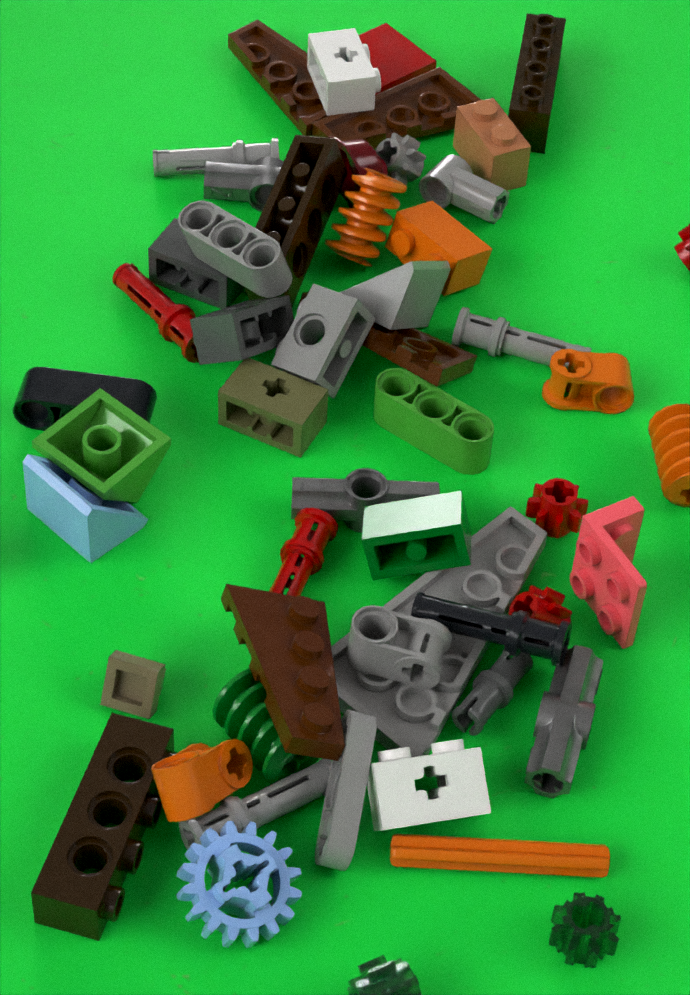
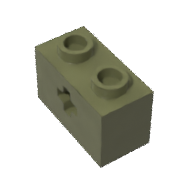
(272, 406)

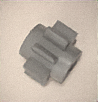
(402, 157)

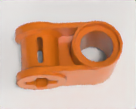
(593, 382)
(201, 777)

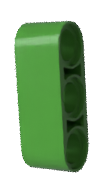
(433, 421)

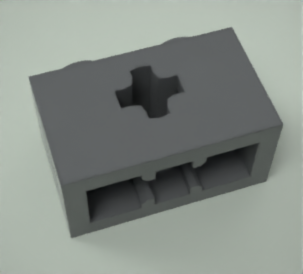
(177, 269)
(242, 329)

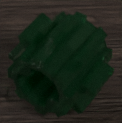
(584, 930)
(384, 978)

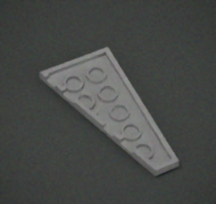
(414, 717)

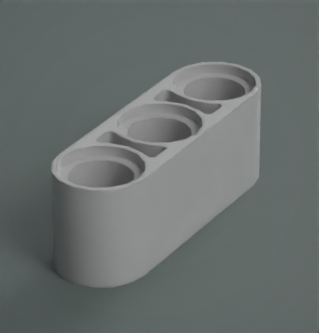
(235, 248)

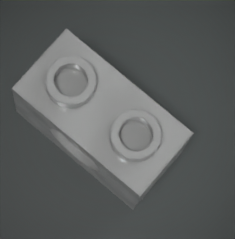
(341, 323)

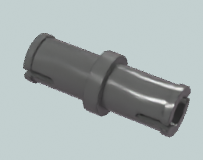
(491, 691)

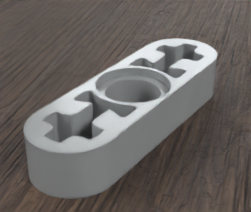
(346, 793)

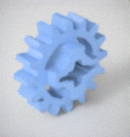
(248, 903)

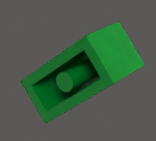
(416, 535)

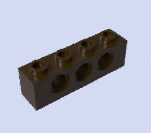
(537, 78)
(302, 203)
(85, 901)

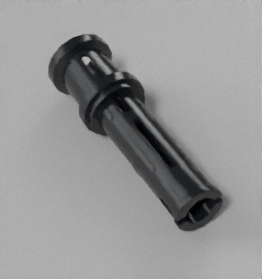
(515, 632)

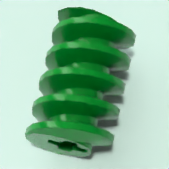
(245, 717)

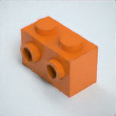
(434, 235)

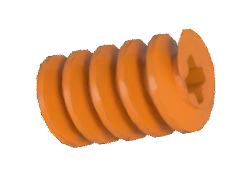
(365, 216)
(671, 445)

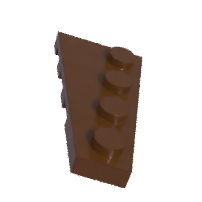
(280, 71)
(412, 108)
(419, 353)
(295, 665)

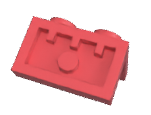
(605, 571)

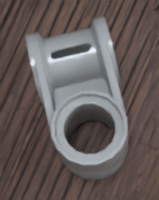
(393, 646)

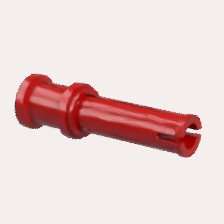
(171, 318)
(304, 542)

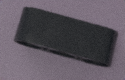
(53, 392)

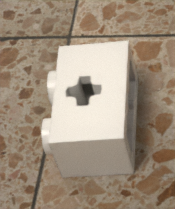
(342, 71)
(460, 784)

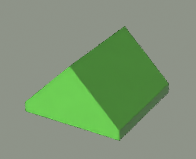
(105, 447)

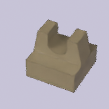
(132, 684)

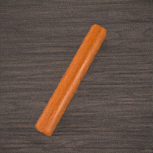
(499, 855)

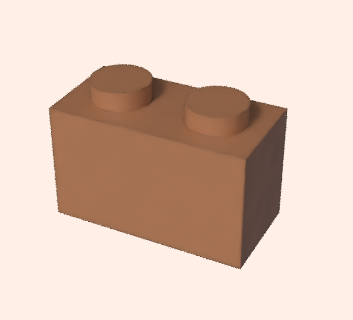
(491, 144)

